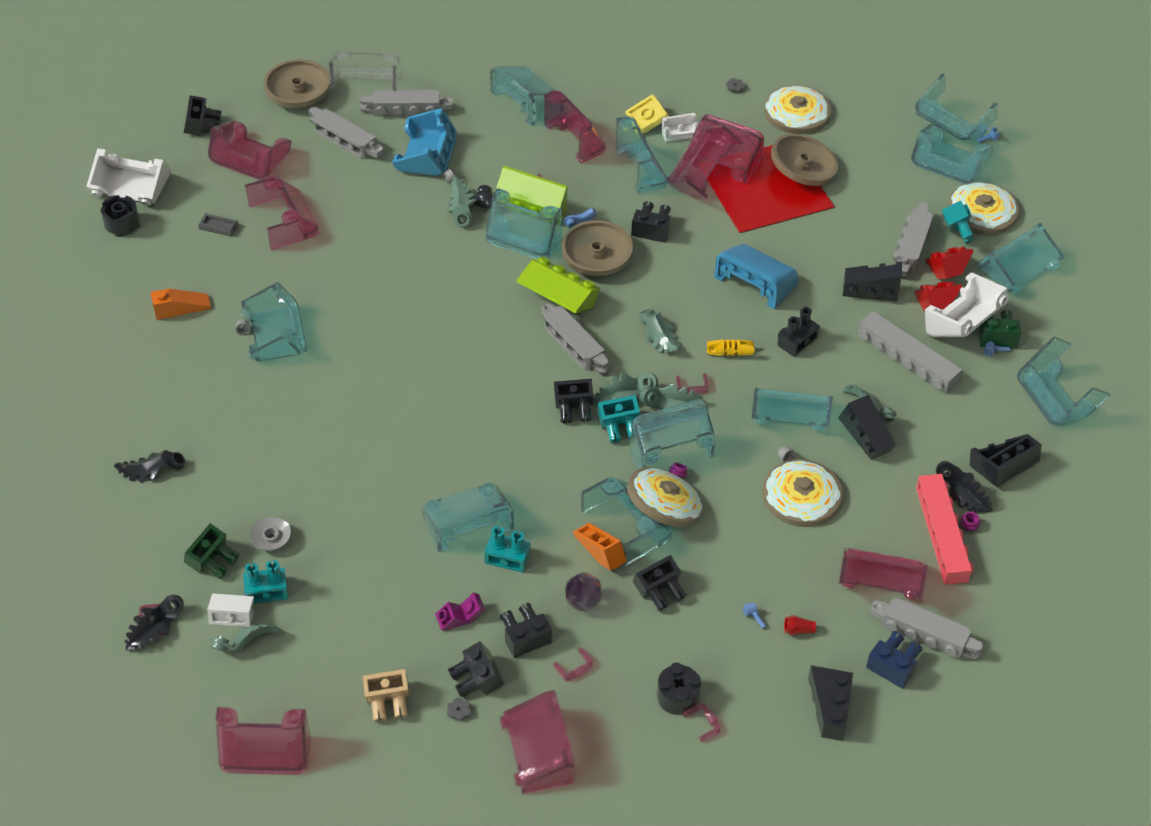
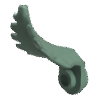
(460, 202)
(659, 331)
(626, 386)
(667, 396)
(886, 414)
(244, 637)

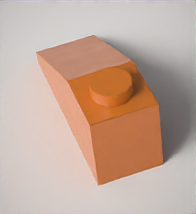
(178, 302)
(601, 545)

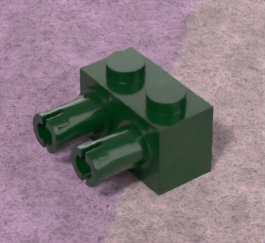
(1003, 331)
(206, 547)

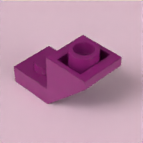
(457, 615)

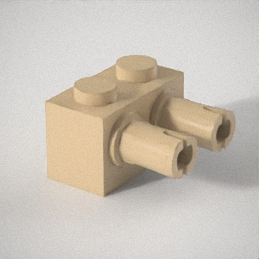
(384, 687)

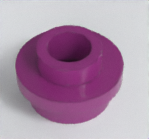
(679, 469)
(970, 517)

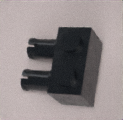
(196, 115)
(650, 224)
(798, 333)
(574, 394)
(655, 577)
(528, 634)
(482, 668)

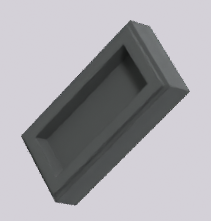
(218, 224)

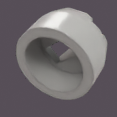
(448, 175)
(245, 329)
(785, 453)

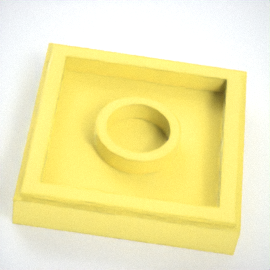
(647, 113)

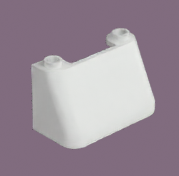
(127, 177)
(973, 307)

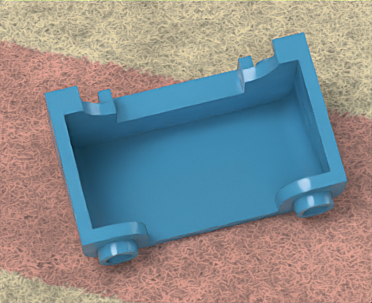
(429, 145)
(758, 269)

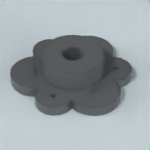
(735, 85)
(458, 704)

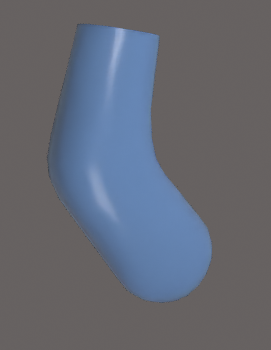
(573, 220)

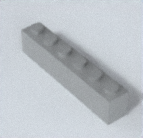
(909, 352)

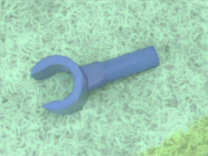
(993, 135)
(991, 348)
(751, 609)

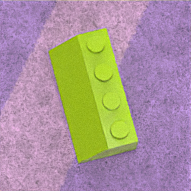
(532, 191)
(559, 285)

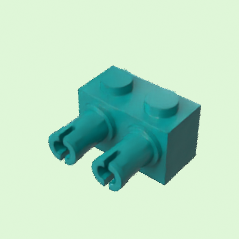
(957, 218)
(616, 413)
(507, 552)
(265, 584)

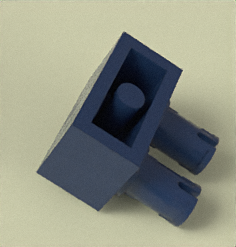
(892, 663)

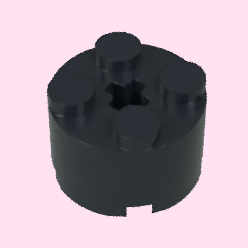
(120, 215)
(678, 688)

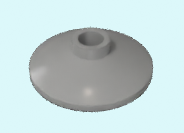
(267, 528)

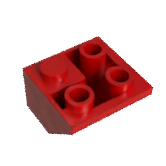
(950, 262)
(937, 295)

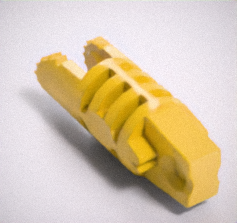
(730, 347)

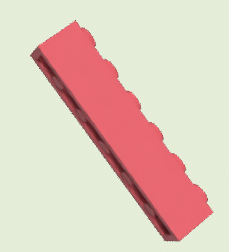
(943, 529)

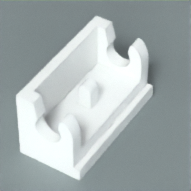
(679, 127)
(230, 610)

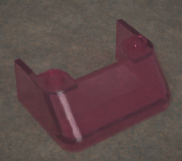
(700, 159)
(297, 222)
(883, 572)

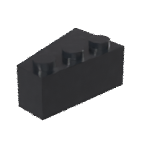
(873, 282)
(867, 427)
(1005, 460)
(831, 697)

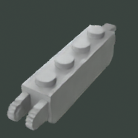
(404, 102)
(345, 133)
(913, 238)
(575, 339)
(927, 628)

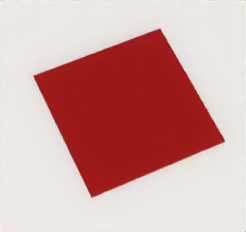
(766, 196)

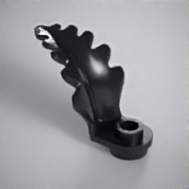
(151, 466)
(963, 487)
(153, 622)

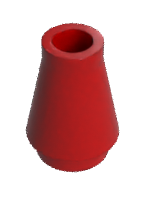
(796, 625)

